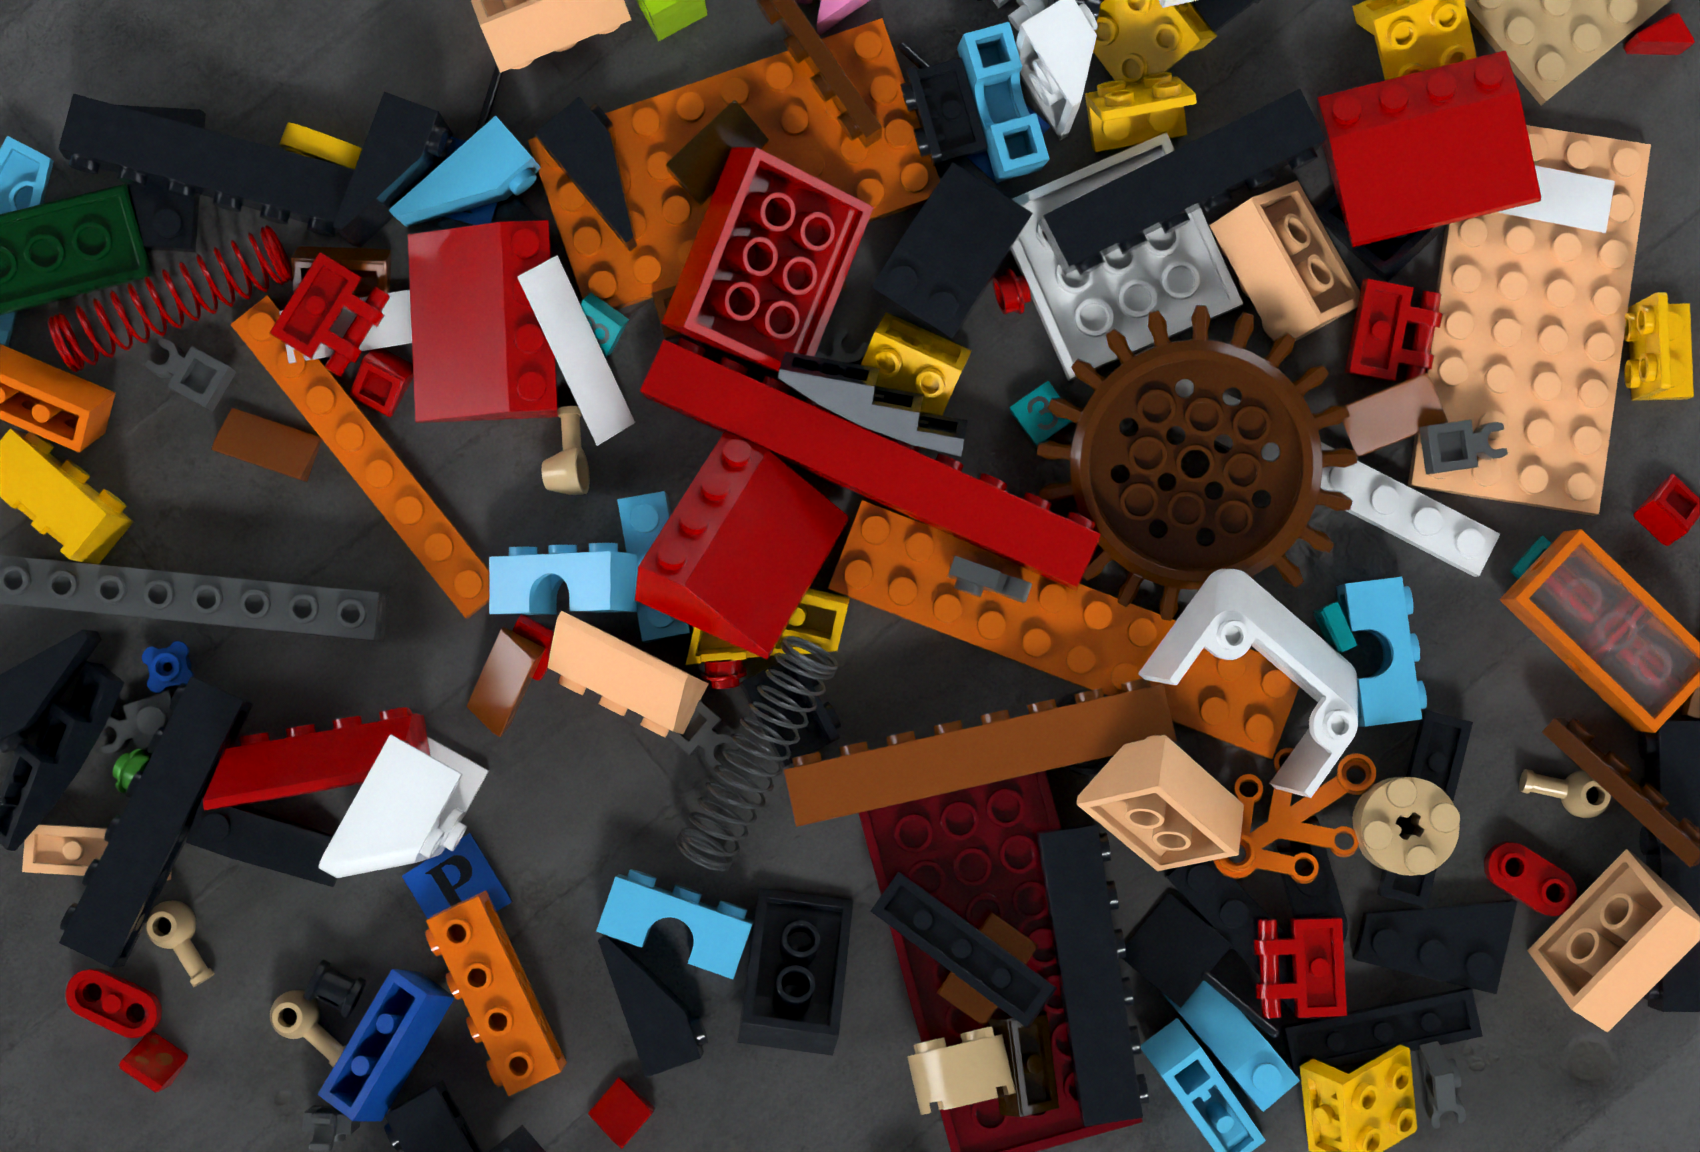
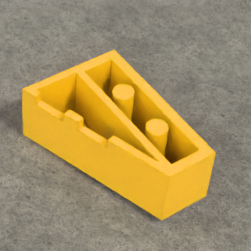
(59, 498)
(817, 620)

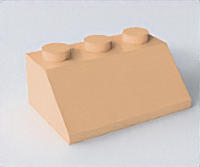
(532, 28)
(1286, 262)
(623, 676)
(1164, 805)
(1616, 941)

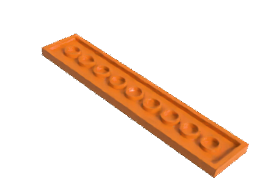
(1058, 631)

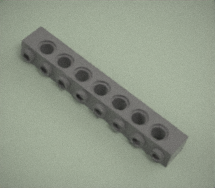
(193, 598)

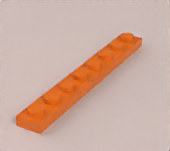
(370, 462)

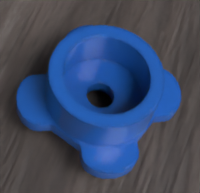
(156, 658)

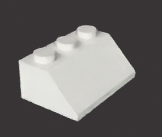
(1056, 60)

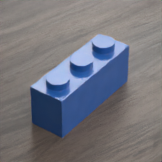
(386, 1045)

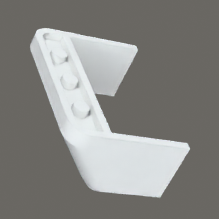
(1238, 613)
(404, 809)

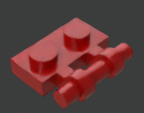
(316, 307)
(1381, 328)
(1317, 967)

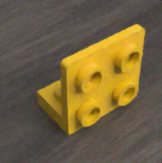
(1417, 33)
(1145, 38)
(1138, 111)
(1659, 350)
(916, 361)
(1362, 1108)

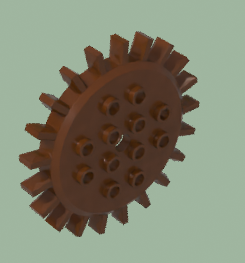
(1268, 412)

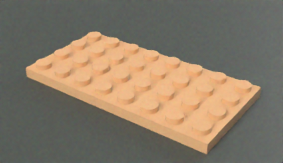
(1538, 334)

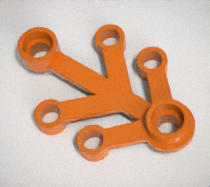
(1287, 821)

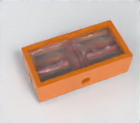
(1607, 630)

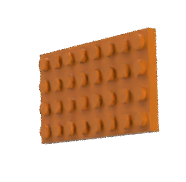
(799, 131)

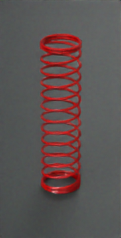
(274, 250)

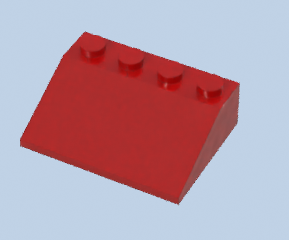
(1428, 148)
(767, 260)
(473, 326)
(740, 547)
(308, 759)

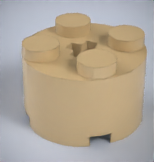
(1433, 820)
(960, 1072)

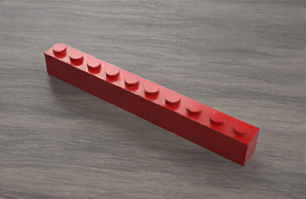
(871, 464)

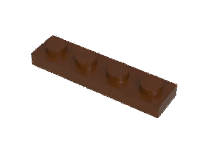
(829, 77)
(1612, 775)

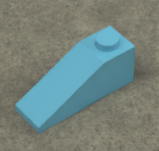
(477, 174)
(1237, 1046)
(1201, 1090)

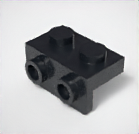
(945, 111)
(822, 722)

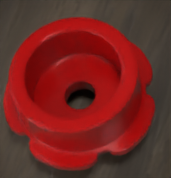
(1011, 292)
(724, 673)

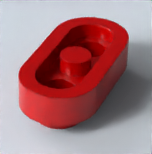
(1531, 880)
(115, 1004)

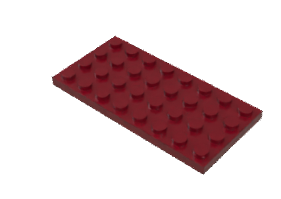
(979, 858)

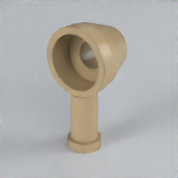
(568, 470)
(1571, 791)
(179, 938)
(306, 1024)

